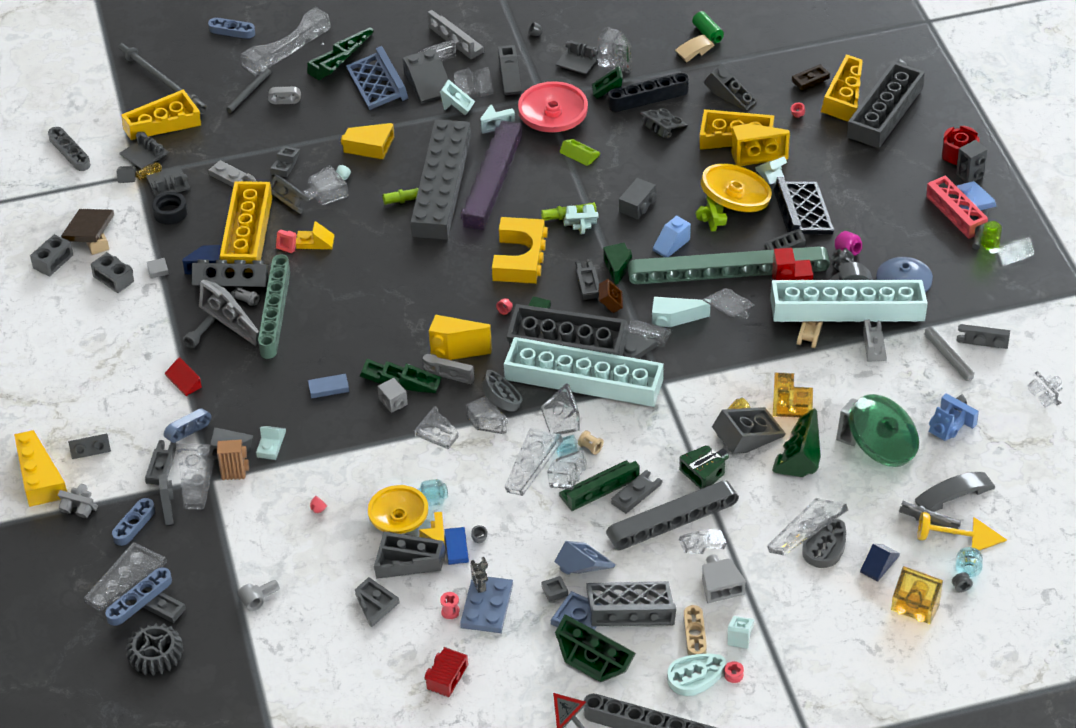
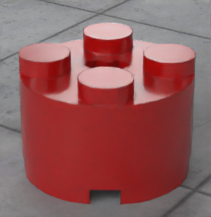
(956, 139)

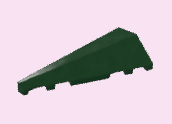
(328, 62)

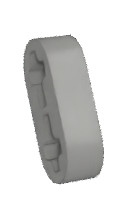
(284, 95)

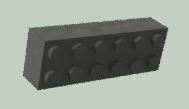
(885, 104)
(569, 329)

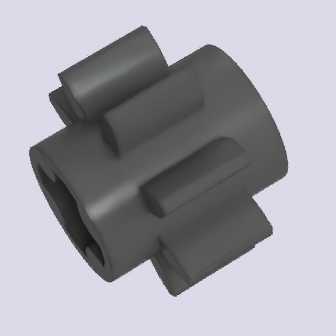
(840, 257)

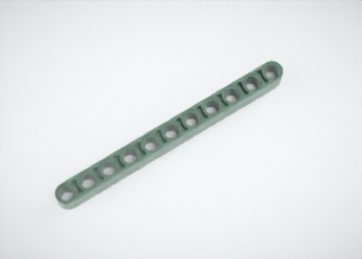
(717, 265)

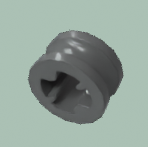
(962, 582)

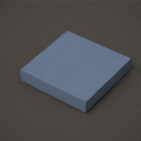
(575, 607)

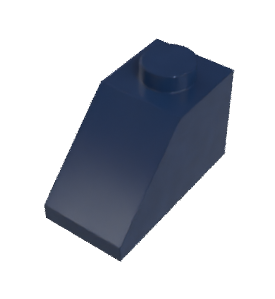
(205, 252)

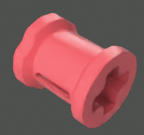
(452, 602)

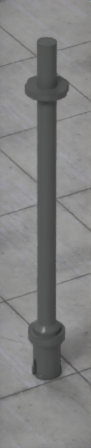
(132, 54)

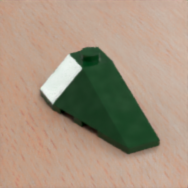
(802, 449)

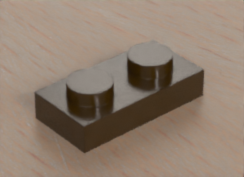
(810, 77)

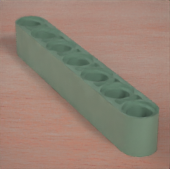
(274, 306)

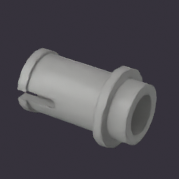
(246, 296)

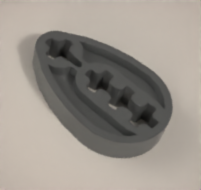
(501, 391)
(833, 549)

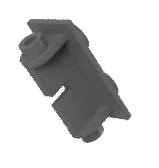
(89, 446)

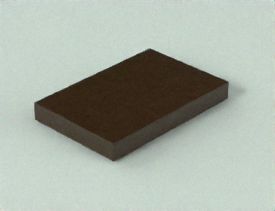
(87, 225)

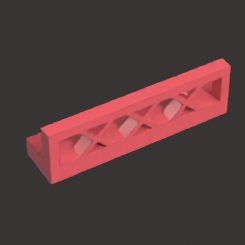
(950, 206)

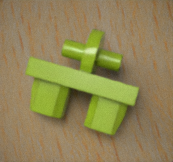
(712, 213)

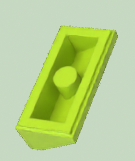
(579, 152)

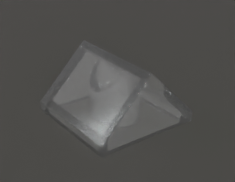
(561, 412)

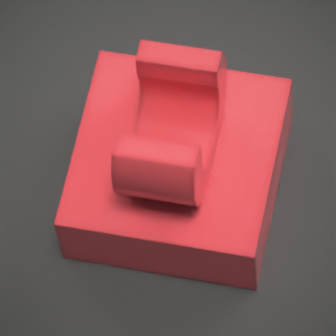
(286, 241)

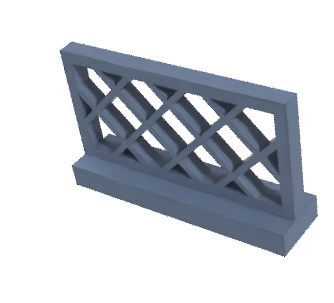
(388, 74)

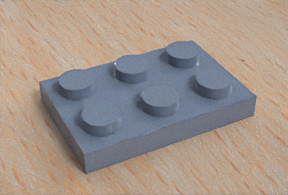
(487, 609)

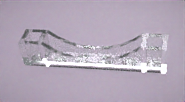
(264, 56)

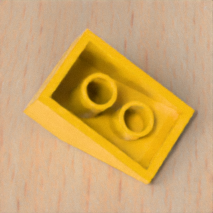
(758, 144)
(459, 338)

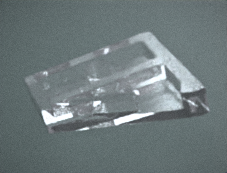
(437, 429)

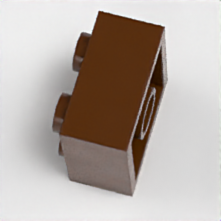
(610, 296)

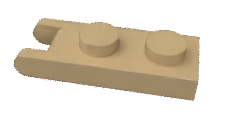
(810, 332)

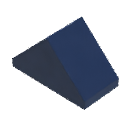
(878, 561)

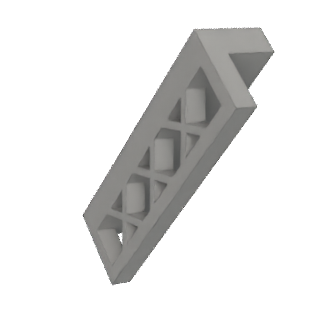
(449, 31)

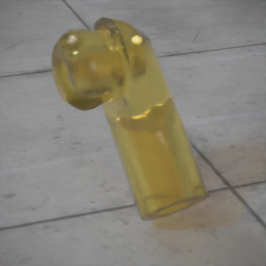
(147, 170)

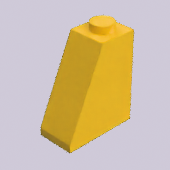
(368, 140)

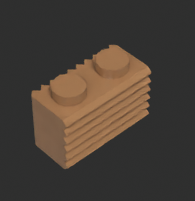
(232, 459)

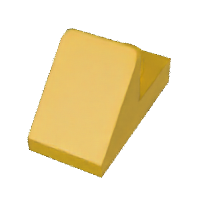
(317, 239)
(436, 531)

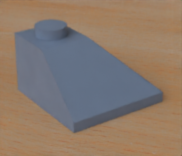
(581, 558)

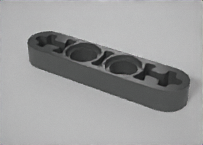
(65, 150)

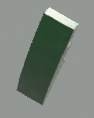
(408, 377)

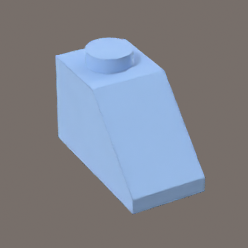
(672, 237)

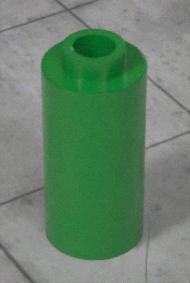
(708, 27)

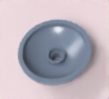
(905, 269)

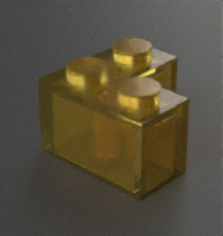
(790, 400)

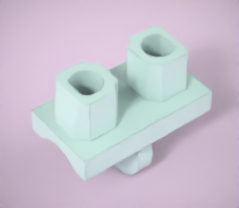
(580, 220)

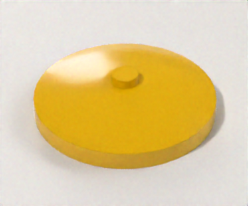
(736, 187)

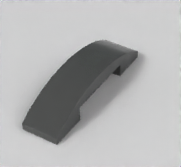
(954, 488)

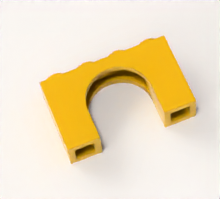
(527, 266)

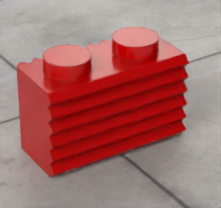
(446, 671)

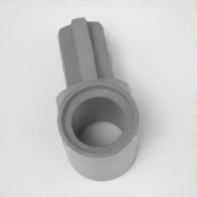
(253, 595)

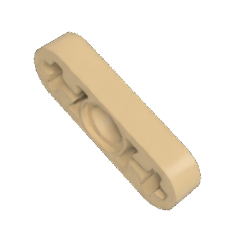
(698, 625)

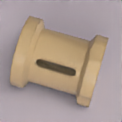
(586, 437)

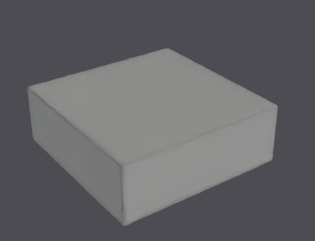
(157, 268)

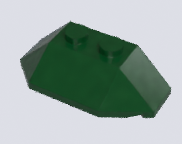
(591, 650)

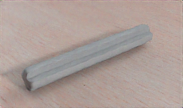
(945, 349)

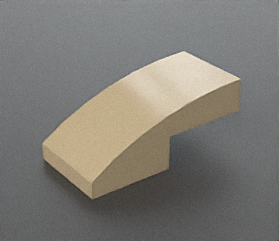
(694, 46)

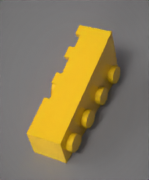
(162, 116)
(38, 471)

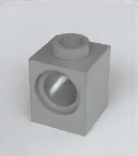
(392, 395)

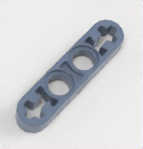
(136, 594)

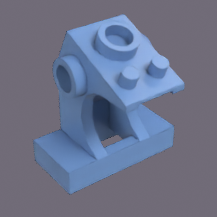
(948, 420)

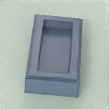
(328, 386)

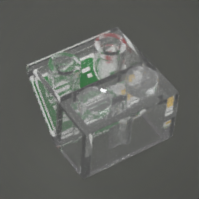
(614, 50)

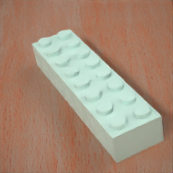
(848, 300)
(584, 371)

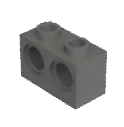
(51, 255)
(112, 272)

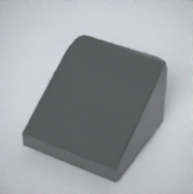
(126, 174)

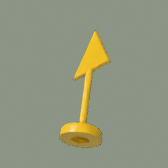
(981, 534)

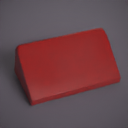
(183, 377)

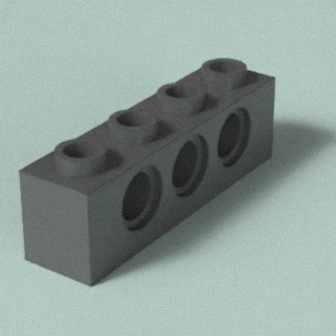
(259, 278)

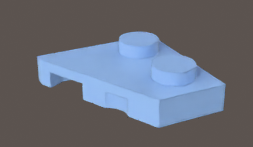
(977, 196)

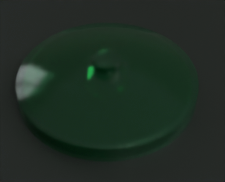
(883, 430)

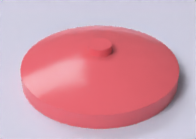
(553, 106)

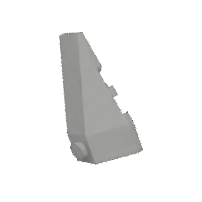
(223, 307)

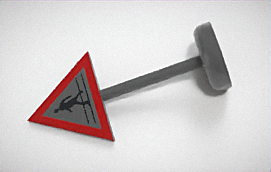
(567, 709)

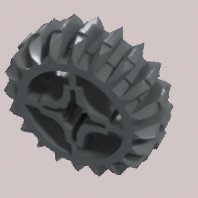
(154, 649)

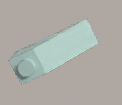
(677, 311)

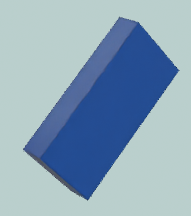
(456, 545)

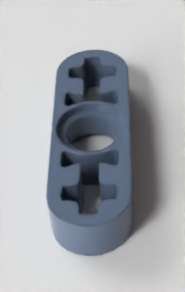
(241, 30)
(178, 429)
(133, 529)

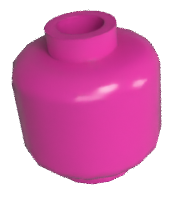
(850, 241)

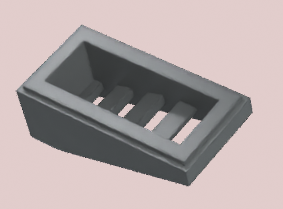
(793, 239)

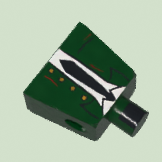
(703, 465)

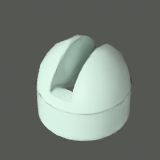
(343, 171)

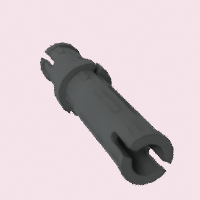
(936, 518)

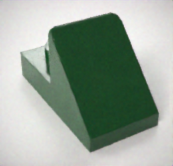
(608, 82)

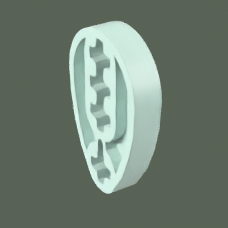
(697, 683)

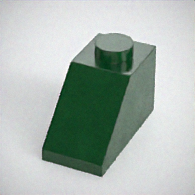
(616, 260)

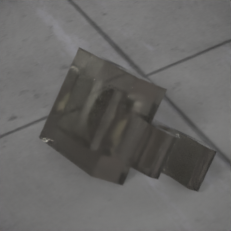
(479, 574)

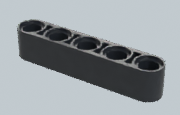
(648, 92)

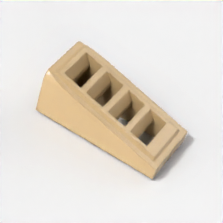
(99, 246)

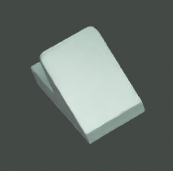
(453, 95)
(492, 119)
(771, 170)
(270, 442)
(739, 631)

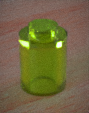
(991, 235)

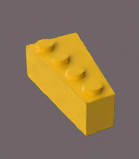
(844, 90)
(717, 126)

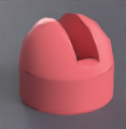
(800, 106)
(500, 306)
(317, 505)

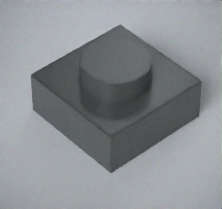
(554, 588)

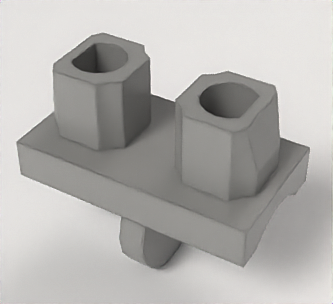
(78, 497)

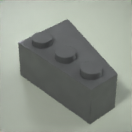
(408, 555)

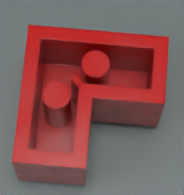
(787, 268)

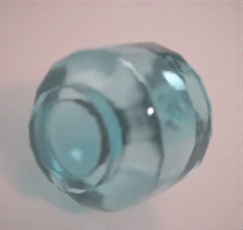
(434, 491)
(969, 561)

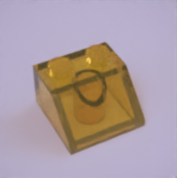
(917, 595)

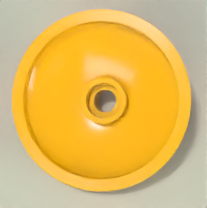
(398, 509)

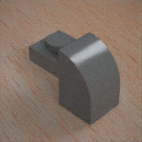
(852, 271)

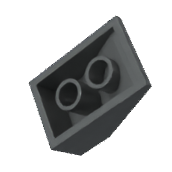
(425, 74)
(746, 428)

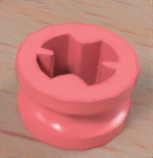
(734, 678)

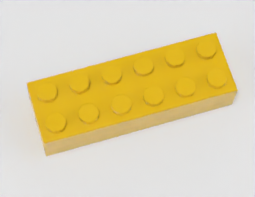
(246, 222)

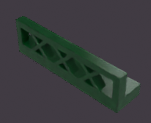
(600, 484)

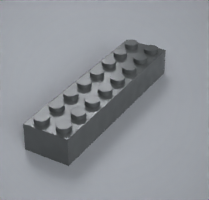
(441, 179)

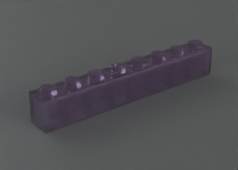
(491, 175)

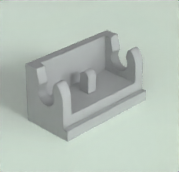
(874, 342)

